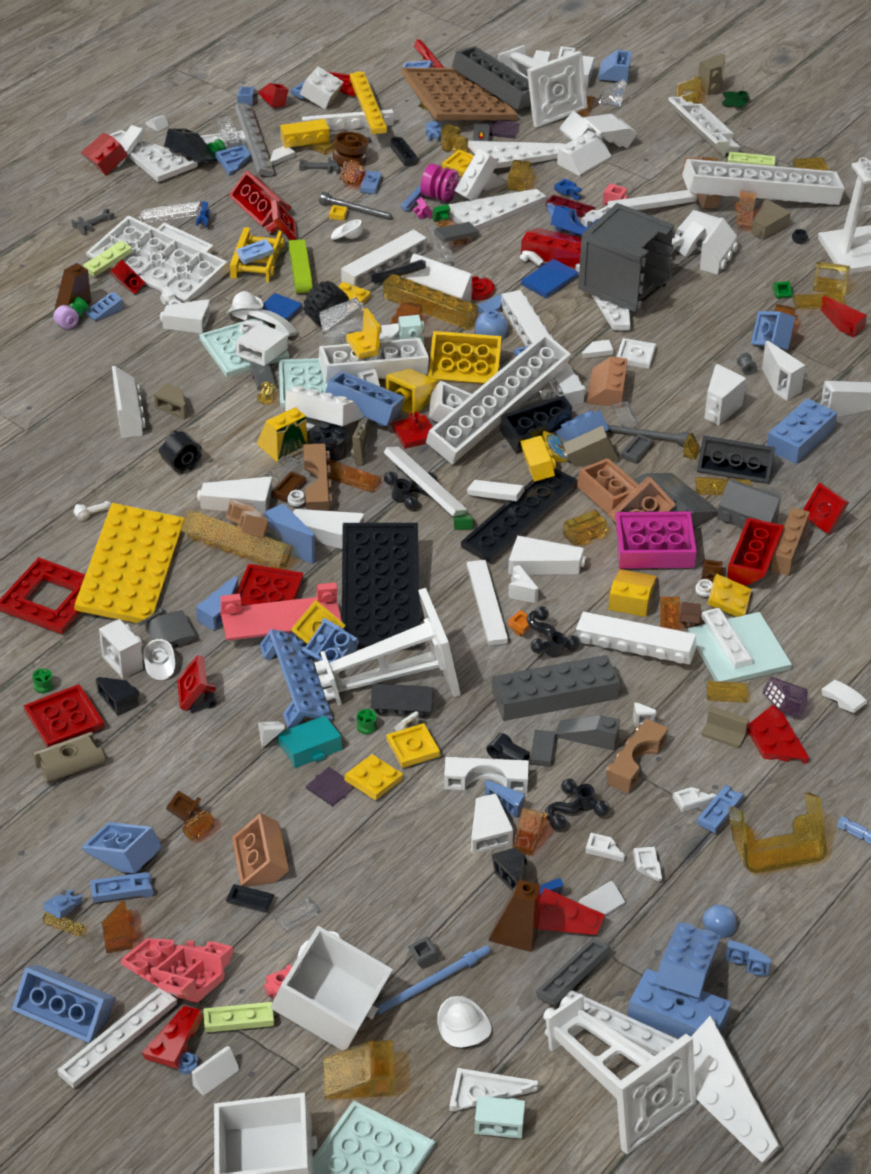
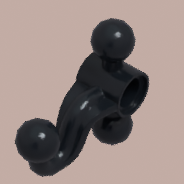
(403, 487)
(555, 640)
(584, 801)

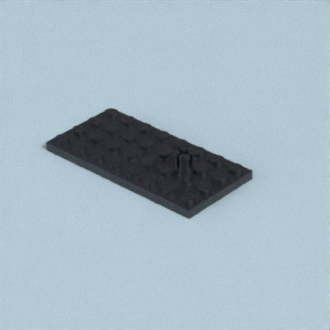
(380, 580)

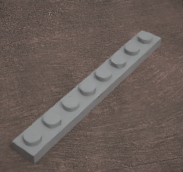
(254, 139)

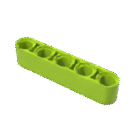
(300, 266)

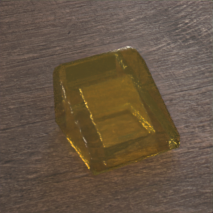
(691, 447)

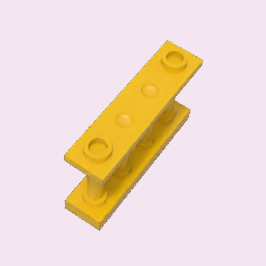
(246, 238)

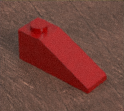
(843, 317)

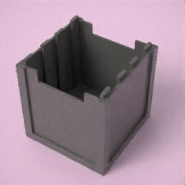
(625, 256)

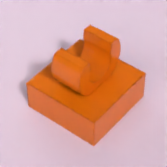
(519, 623)

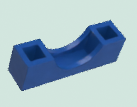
(566, 219)

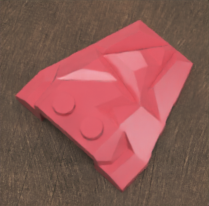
(180, 969)

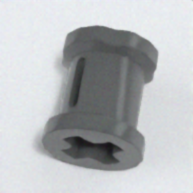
(748, 363)

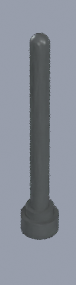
(326, 198)
(679, 438)

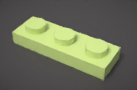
(744, 158)
(108, 258)
(238, 1017)

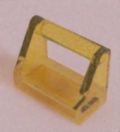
(692, 84)
(830, 285)

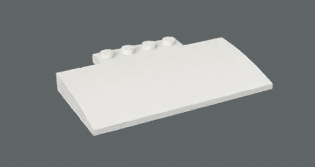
(166, 257)

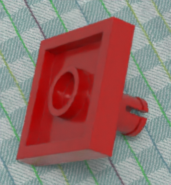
(281, 220)
(412, 431)
(825, 508)
(193, 683)

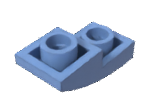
(756, 962)

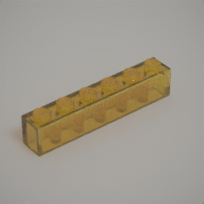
(433, 301)
(229, 537)

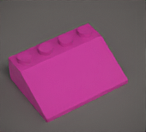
(655, 540)

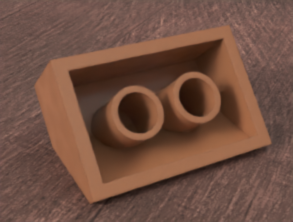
(608, 382)
(605, 484)
(644, 498)
(260, 852)

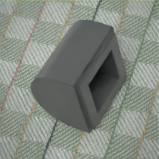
(424, 952)

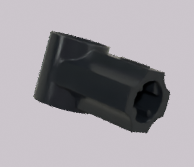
(504, 748)

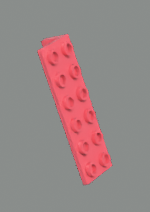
(258, 619)

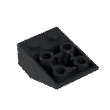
(189, 144)

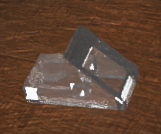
(612, 95)

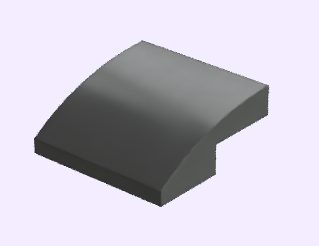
(171, 627)

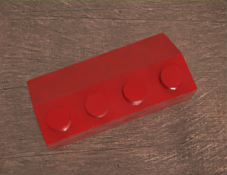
(256, 198)
(754, 551)

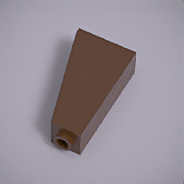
(519, 918)

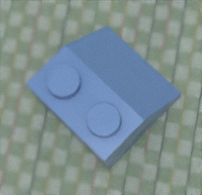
(774, 327)

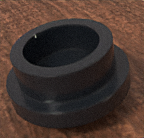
(800, 236)

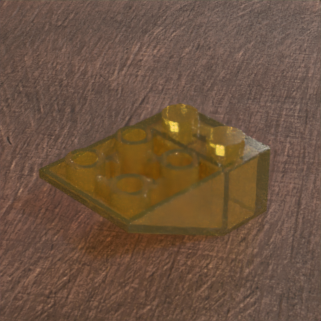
(360, 1071)

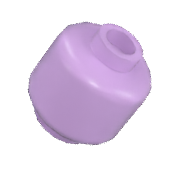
(66, 317)

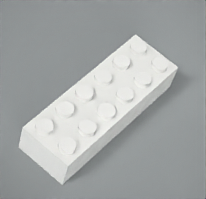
(391, 358)

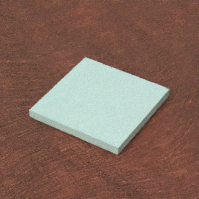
(222, 348)
(300, 373)
(757, 639)
(371, 1145)

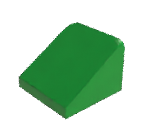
(782, 289)
(463, 522)

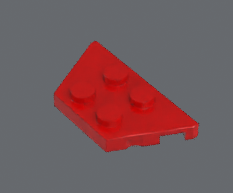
(775, 737)

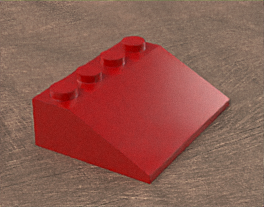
(553, 245)

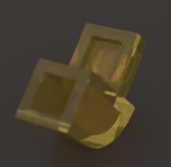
(452, 140)

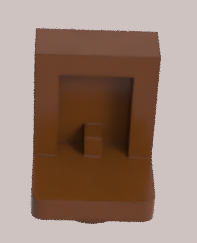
(711, 568)
(690, 613)
(183, 806)

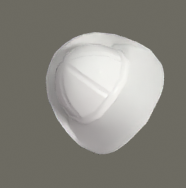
(245, 300)
(462, 1022)

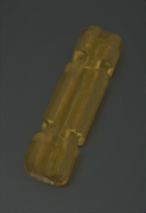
(63, 924)

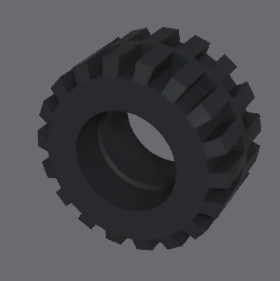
(321, 298)

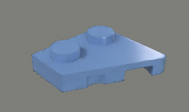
(233, 158)

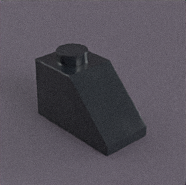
(118, 694)

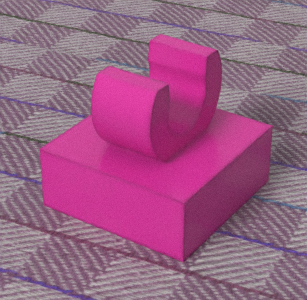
(423, 209)

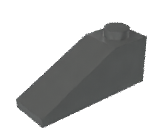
(591, 730)

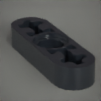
(408, 157)

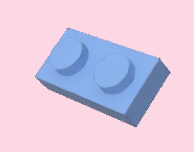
(255, 251)

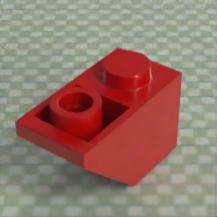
(274, 94)
(126, 277)

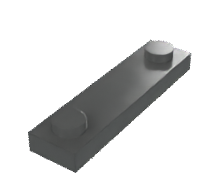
(573, 971)

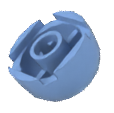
(492, 323)

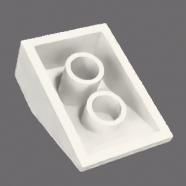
(445, 400)

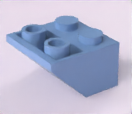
(615, 66)
(582, 424)

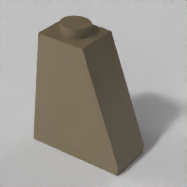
(770, 220)
(590, 448)

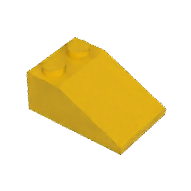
(631, 592)

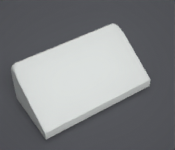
(604, 899)
(214, 1071)

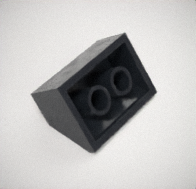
(402, 698)

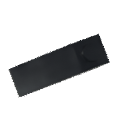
(510, 866)

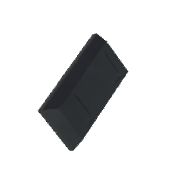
(249, 898)

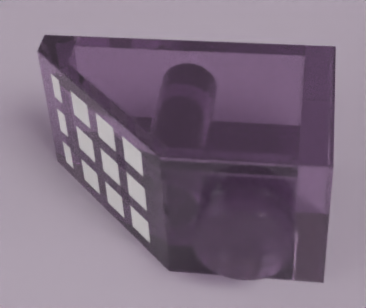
(786, 696)

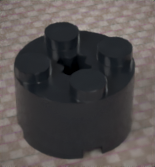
(333, 437)
(180, 451)

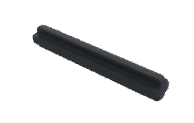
(400, 270)

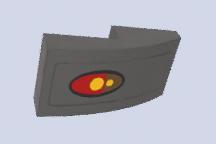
(480, 132)

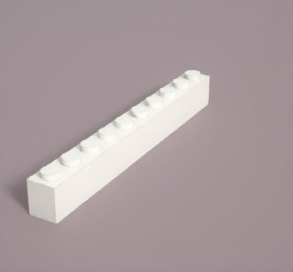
(529, 330)

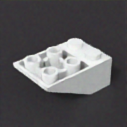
(612, 129)
(782, 371)

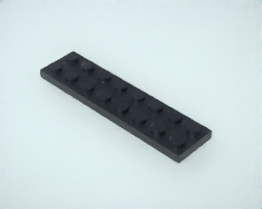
(518, 516)

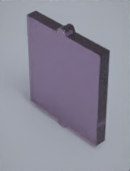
(504, 129)
(330, 786)

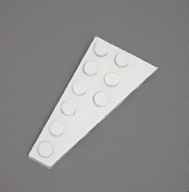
(509, 151)
(157, 160)
(494, 209)
(615, 315)
(726, 1093)

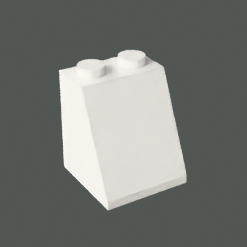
(724, 394)

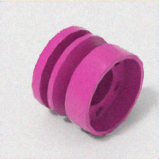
(439, 182)

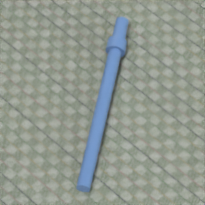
(468, 960)

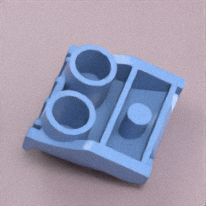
(331, 640)

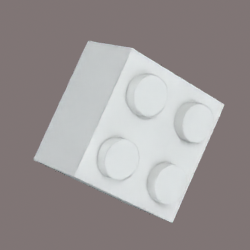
(321, 87)
(121, 648)

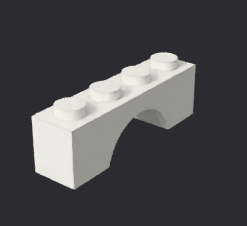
(463, 771)

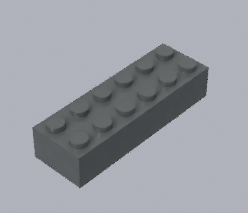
(493, 76)
(555, 687)

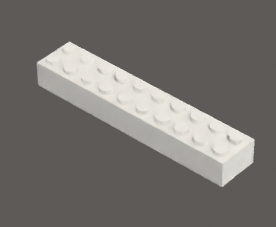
(767, 181)
(498, 397)

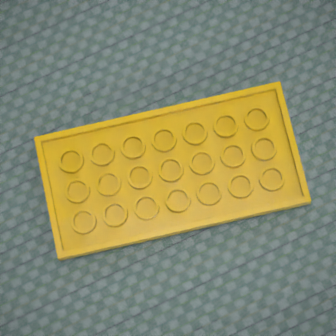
(129, 563)

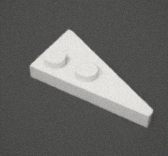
(471, 1084)

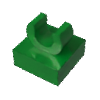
(441, 213)

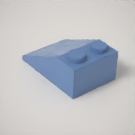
(291, 530)
(123, 846)

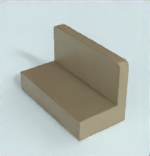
(725, 727)

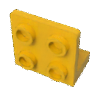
(367, 341)

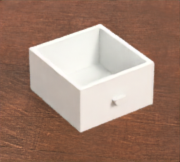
(331, 988)
(264, 1136)

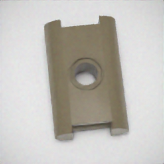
(68, 757)

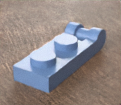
(717, 810)
(122, 887)

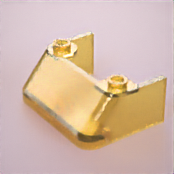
(801, 847)

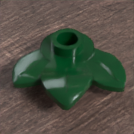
(735, 99)

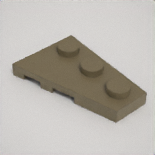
(360, 441)

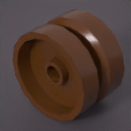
(350, 146)

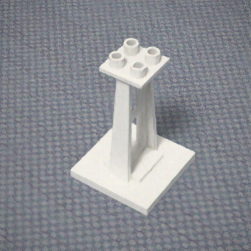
(553, 86)
(852, 244)
(438, 657)
(646, 1097)

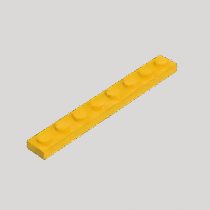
(368, 103)

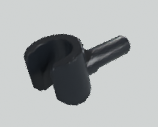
(209, 702)

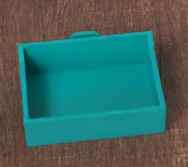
(310, 741)

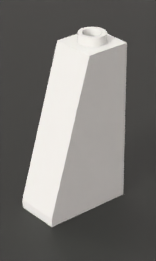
(846, 397)
(253, 491)
(328, 524)
(545, 557)

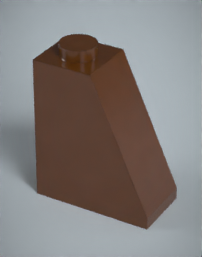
(73, 285)

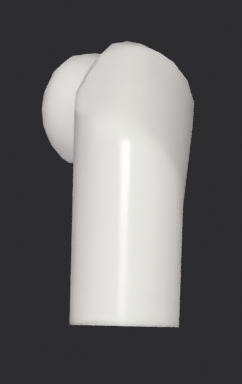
(532, 256)
(248, 325)

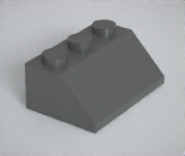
(745, 502)

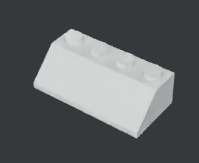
(443, 278)
(128, 404)
(323, 406)

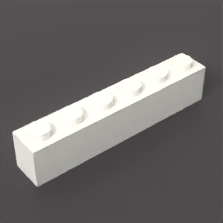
(384, 258)
(636, 637)

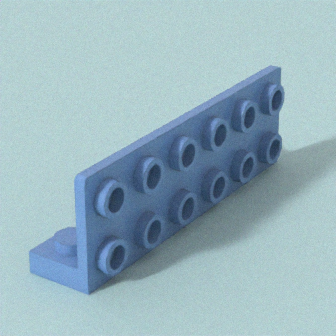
(300, 676)

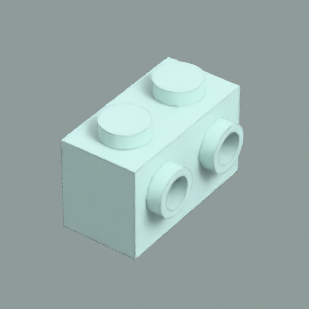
(410, 327)
(499, 1117)

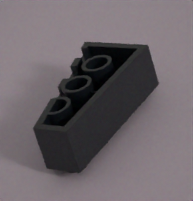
(534, 420)

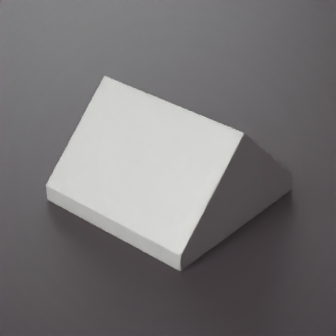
(574, 126)

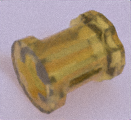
(264, 393)

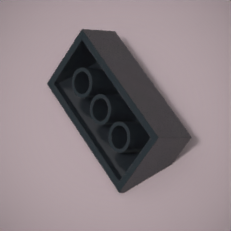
(736, 459)

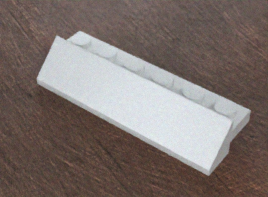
(705, 125)

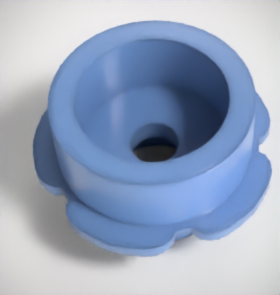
(187, 1067)

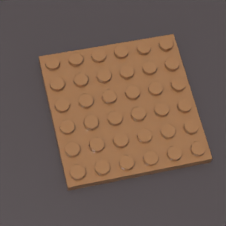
(455, 96)

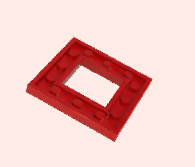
(15, 599)

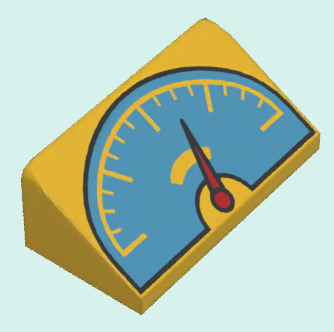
(555, 446)

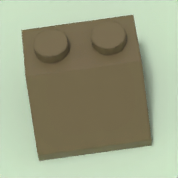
(711, 74)

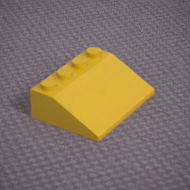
(464, 357)

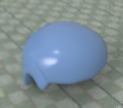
(720, 920)

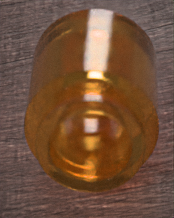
(198, 825)

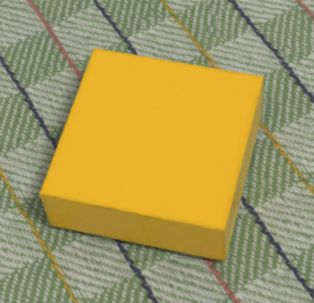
(338, 212)

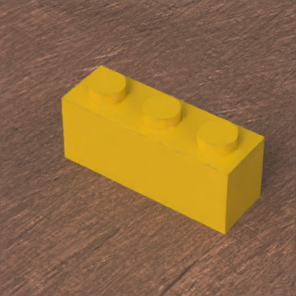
(304, 133)
(538, 458)

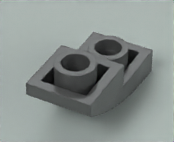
(261, 374)

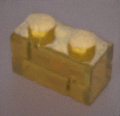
(520, 175)
(584, 528)

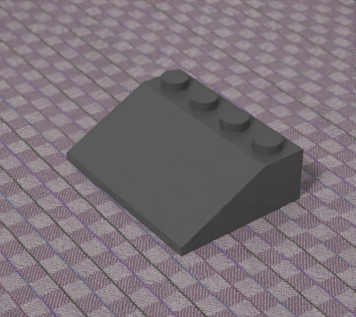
(683, 496)

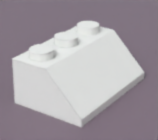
(583, 154)
(718, 247)

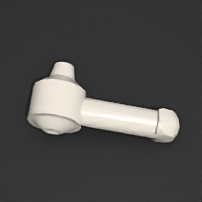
(82, 512)

